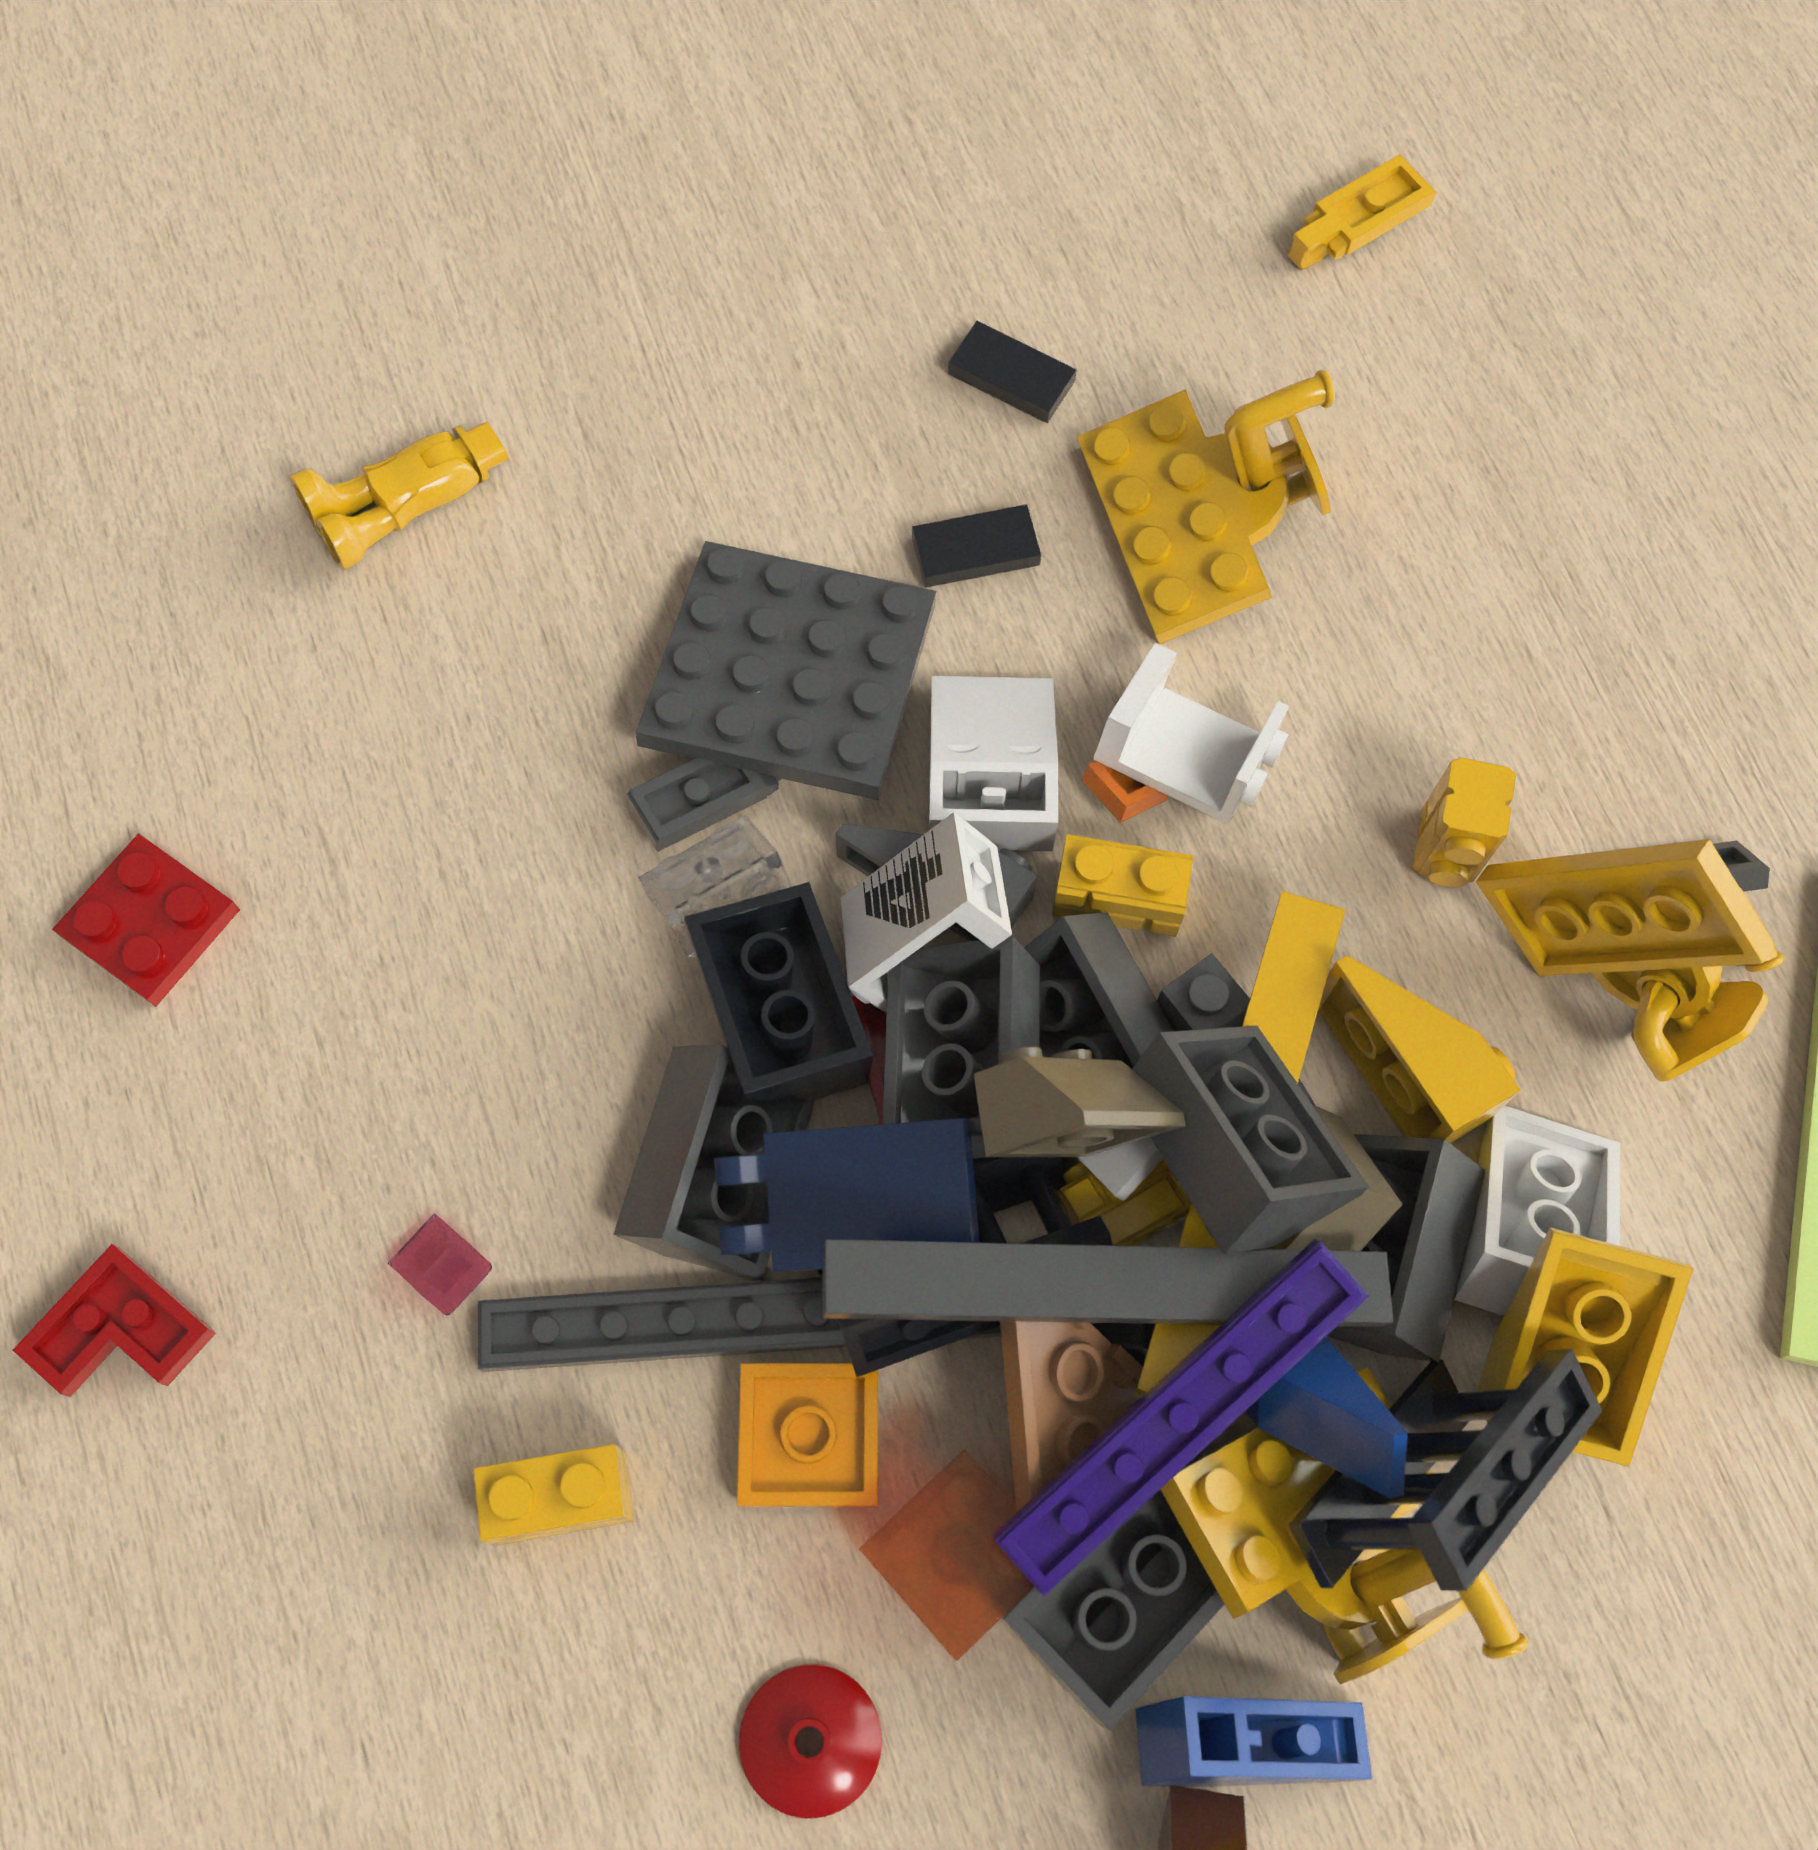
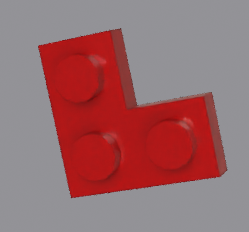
(111, 1308)

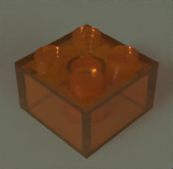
(945, 1559)

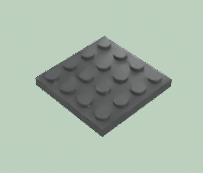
(788, 670)

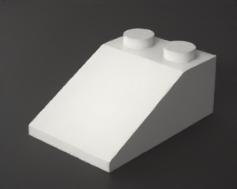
(1535, 1181)

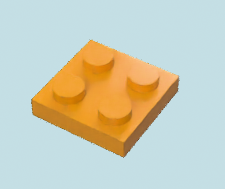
(807, 1436)

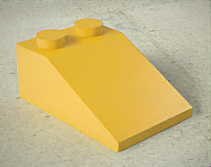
(1417, 1060)
(1613, 1313)

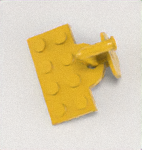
(1199, 503)
(1652, 934)
(1238, 1519)

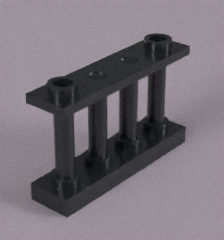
(998, 1186)
(1484, 1493)

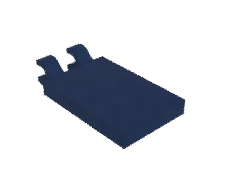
(856, 1186)

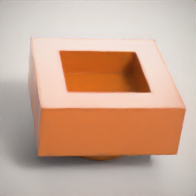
(1120, 793)

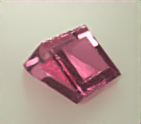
(440, 1265)

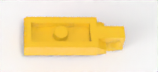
(1361, 212)

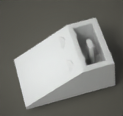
(995, 758)

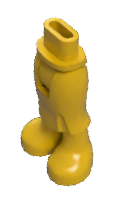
(402, 487)

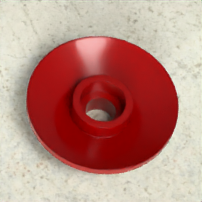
(850, 1731)

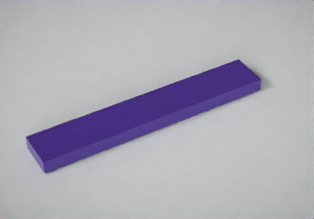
(1179, 1416)

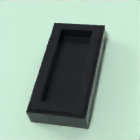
(1012, 371)
(976, 545)

